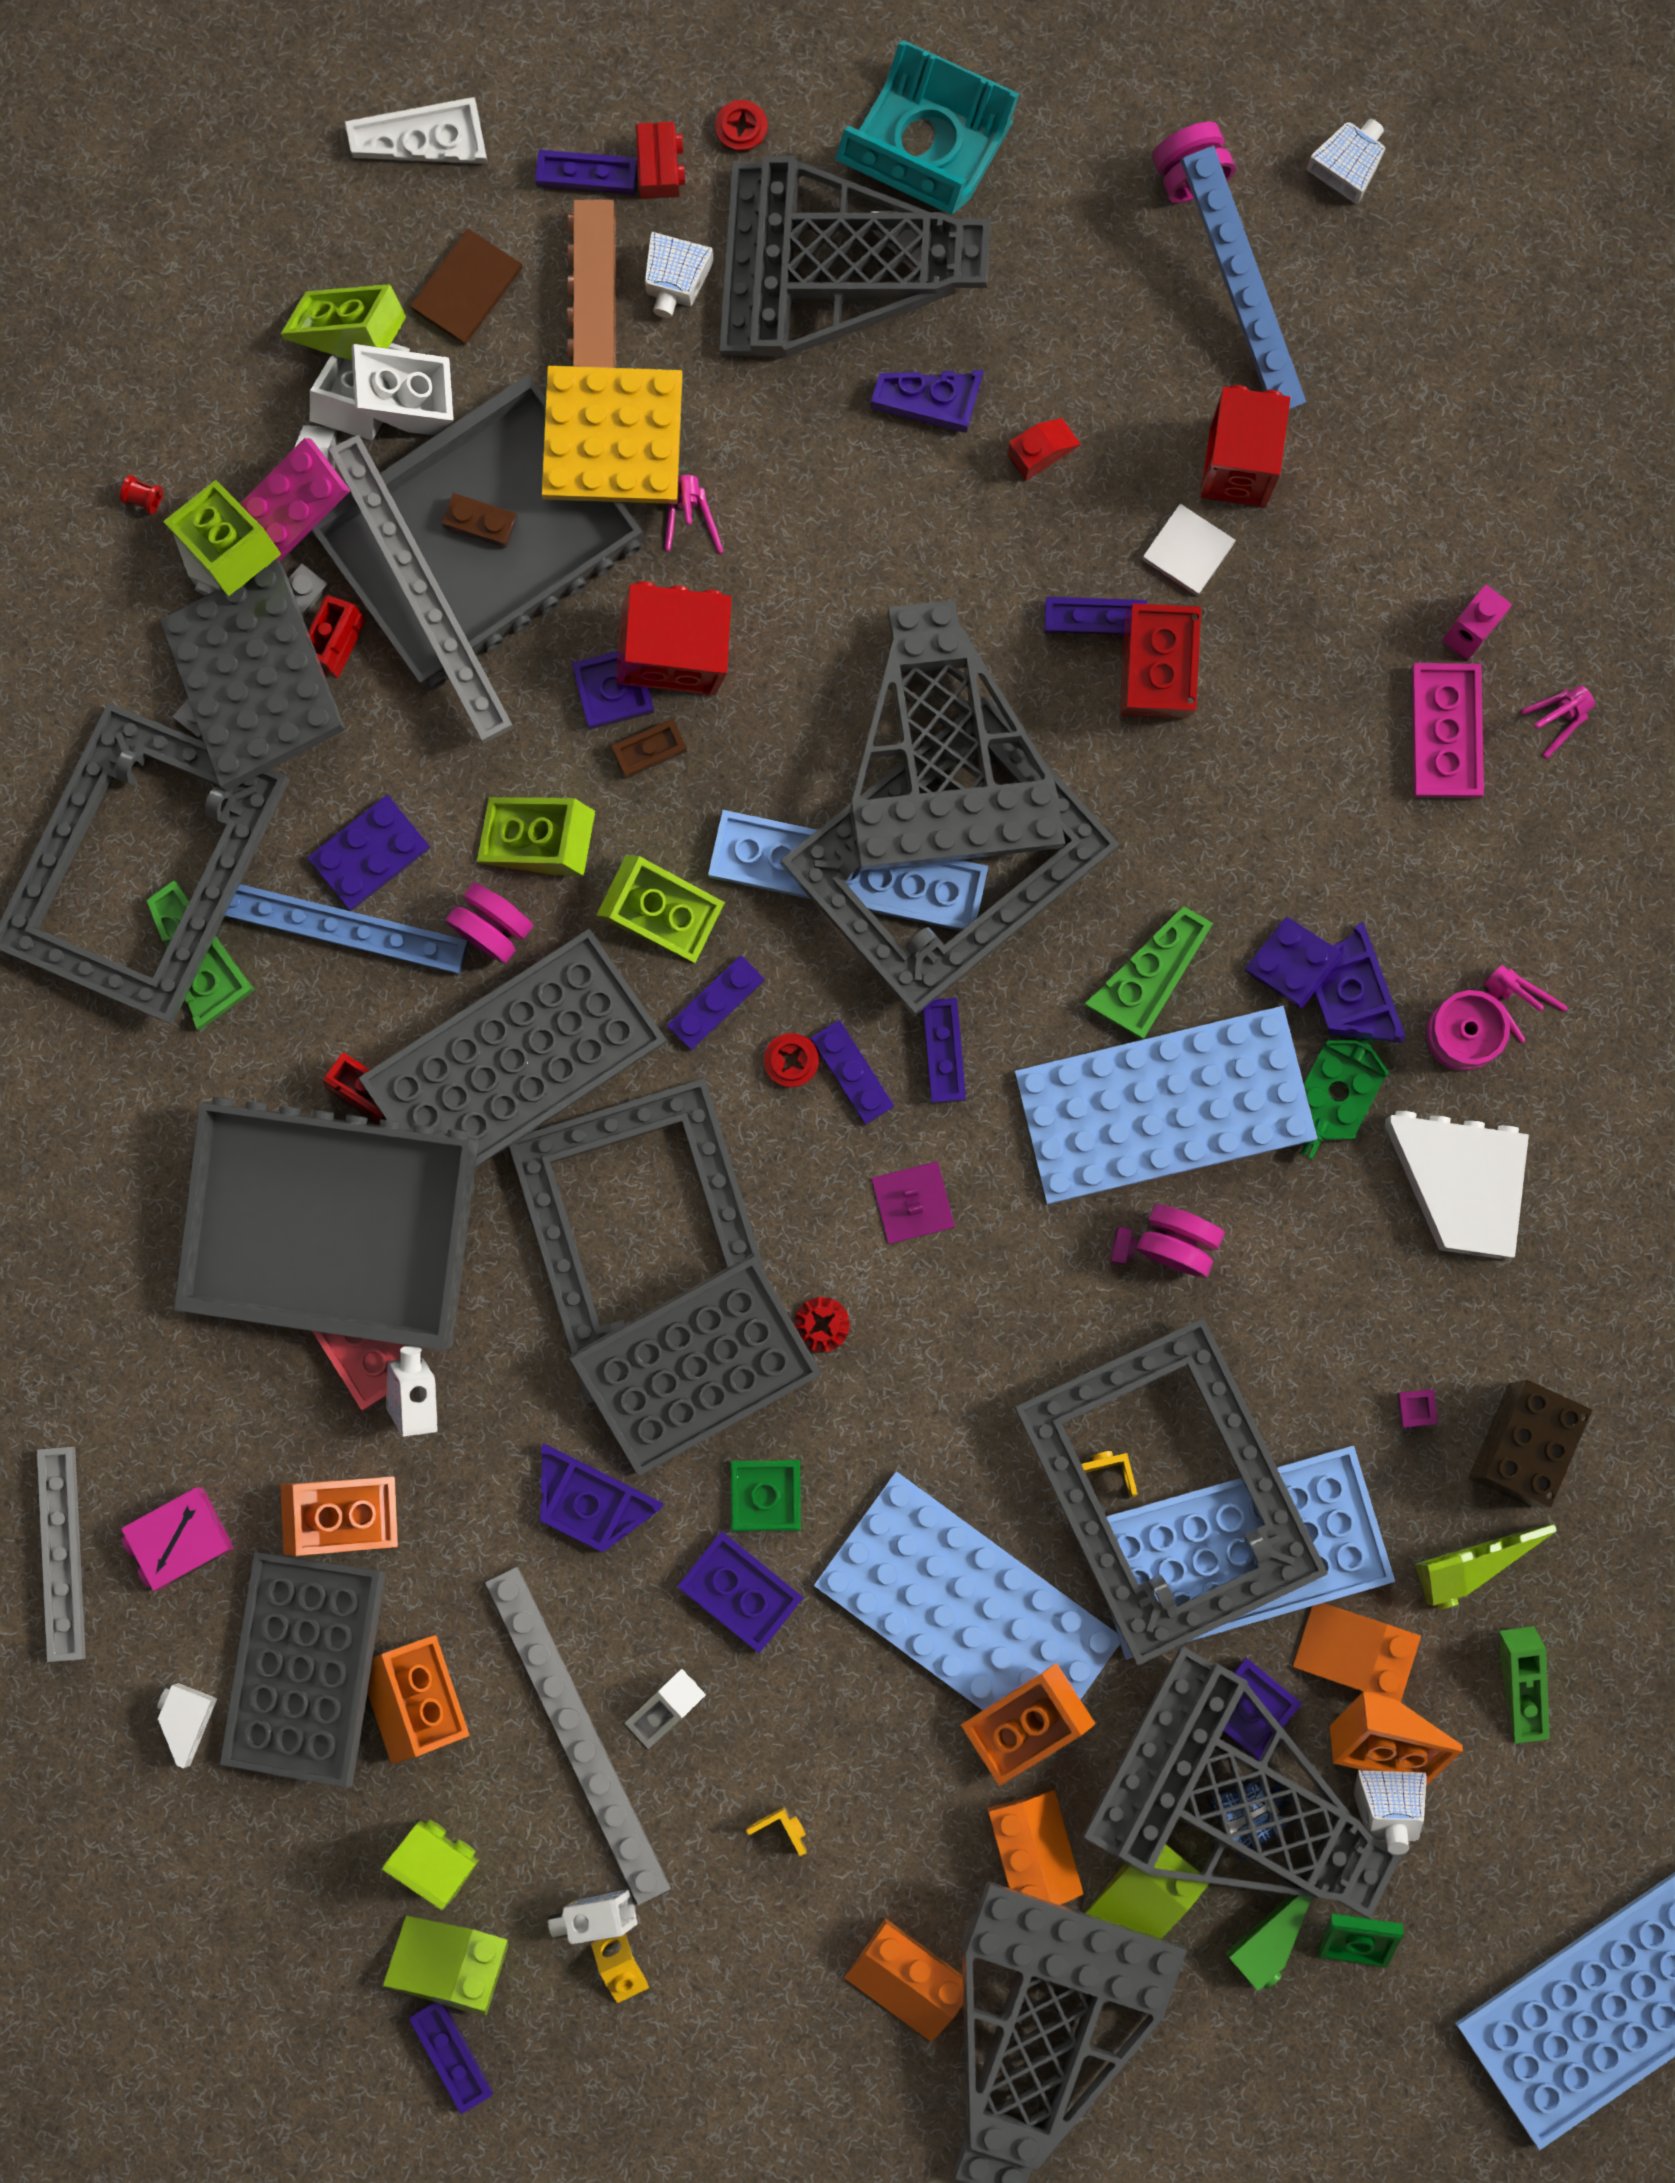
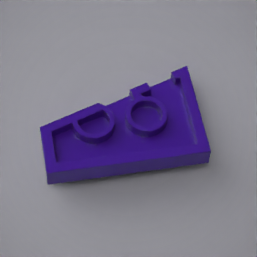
(932, 399)

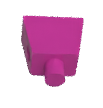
(1478, 620)

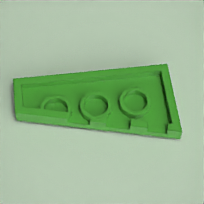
(219, 980)
(1145, 982)

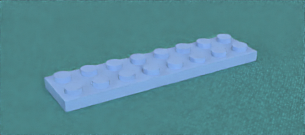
(930, 893)

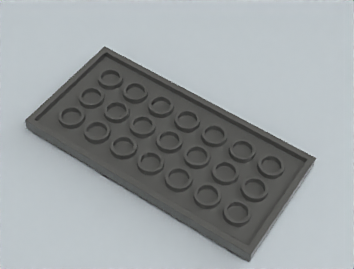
(519, 1051)

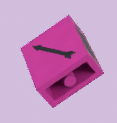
(176, 1539)

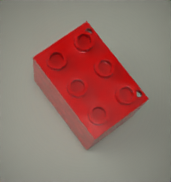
(1245, 446)
(673, 638)
(1160, 661)

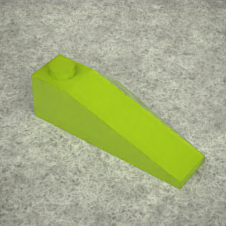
(1465, 1570)

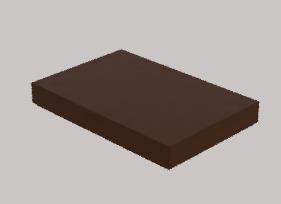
(466, 286)

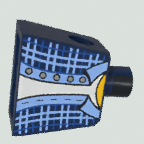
(1258, 1811)

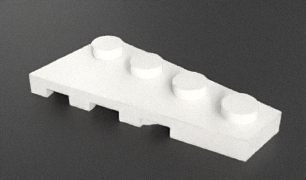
(425, 133)

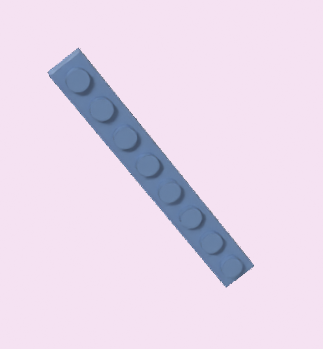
(1241, 274)
(348, 929)

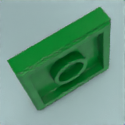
(765, 1495)
(1360, 1940)

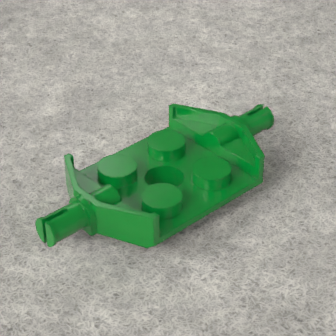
(1361, 1073)

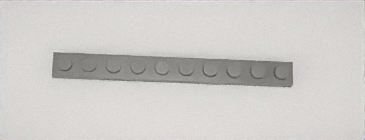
(421, 589)
(578, 1736)

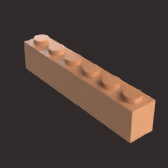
(592, 284)

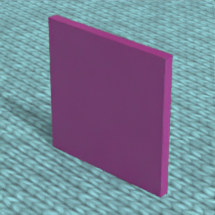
(913, 1202)

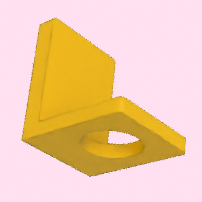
(1105, 1460)
(791, 1825)
(620, 1970)

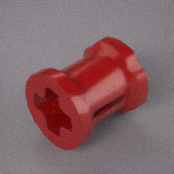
(141, 494)

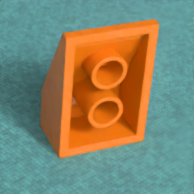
(338, 1515)
(1356, 1651)
(1028, 1724)
(1388, 1736)

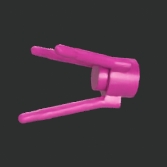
(688, 496)
(1571, 705)
(1506, 982)

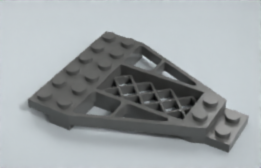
(762, 264)
(961, 820)
(1166, 1764)
(1081, 1955)

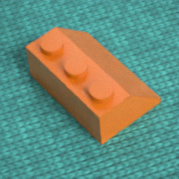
(415, 1700)
(1036, 1848)
(908, 1980)

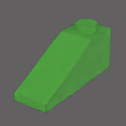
(1525, 1683)
(1269, 1943)

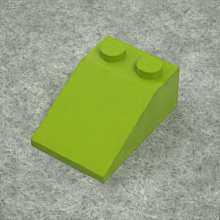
(344, 317)
(222, 537)
(537, 835)
(660, 907)
(432, 1863)
(1149, 1901)
(447, 1964)

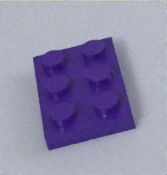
(369, 852)
(740, 1591)

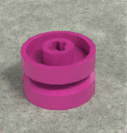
(1184, 143)
(492, 918)
(1476, 1013)
(1180, 1240)

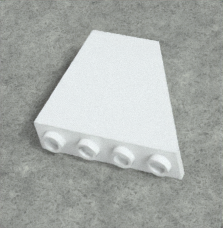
(1464, 1180)

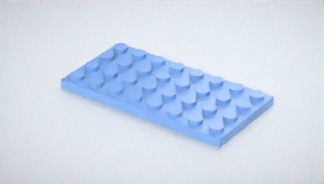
(1166, 1105)
(1200, 1543)
(960, 1600)
(1584, 2019)

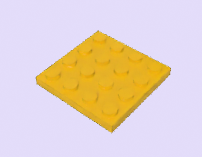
(612, 434)

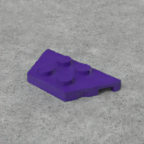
(1356, 995)
(589, 1501)

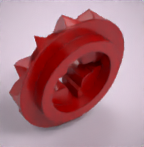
(731, 115)
(789, 1044)
(838, 1326)

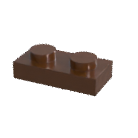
(479, 520)
(649, 748)

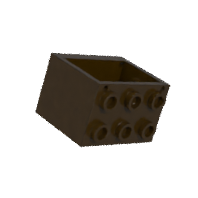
(1530, 1444)

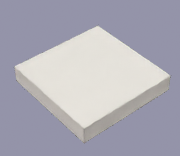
(1188, 550)

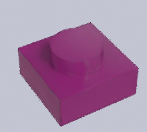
(1123, 1247)
(1417, 1408)

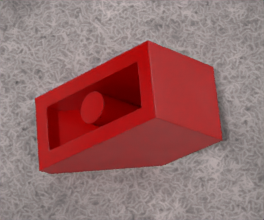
(1041, 447)

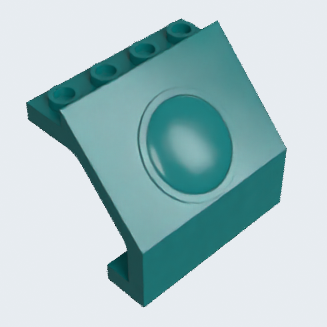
(968, 120)

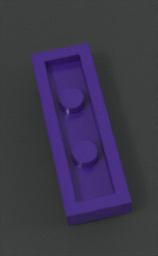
(586, 172)
(1086, 615)
(716, 1002)
(944, 1051)
(852, 1072)
(451, 2056)

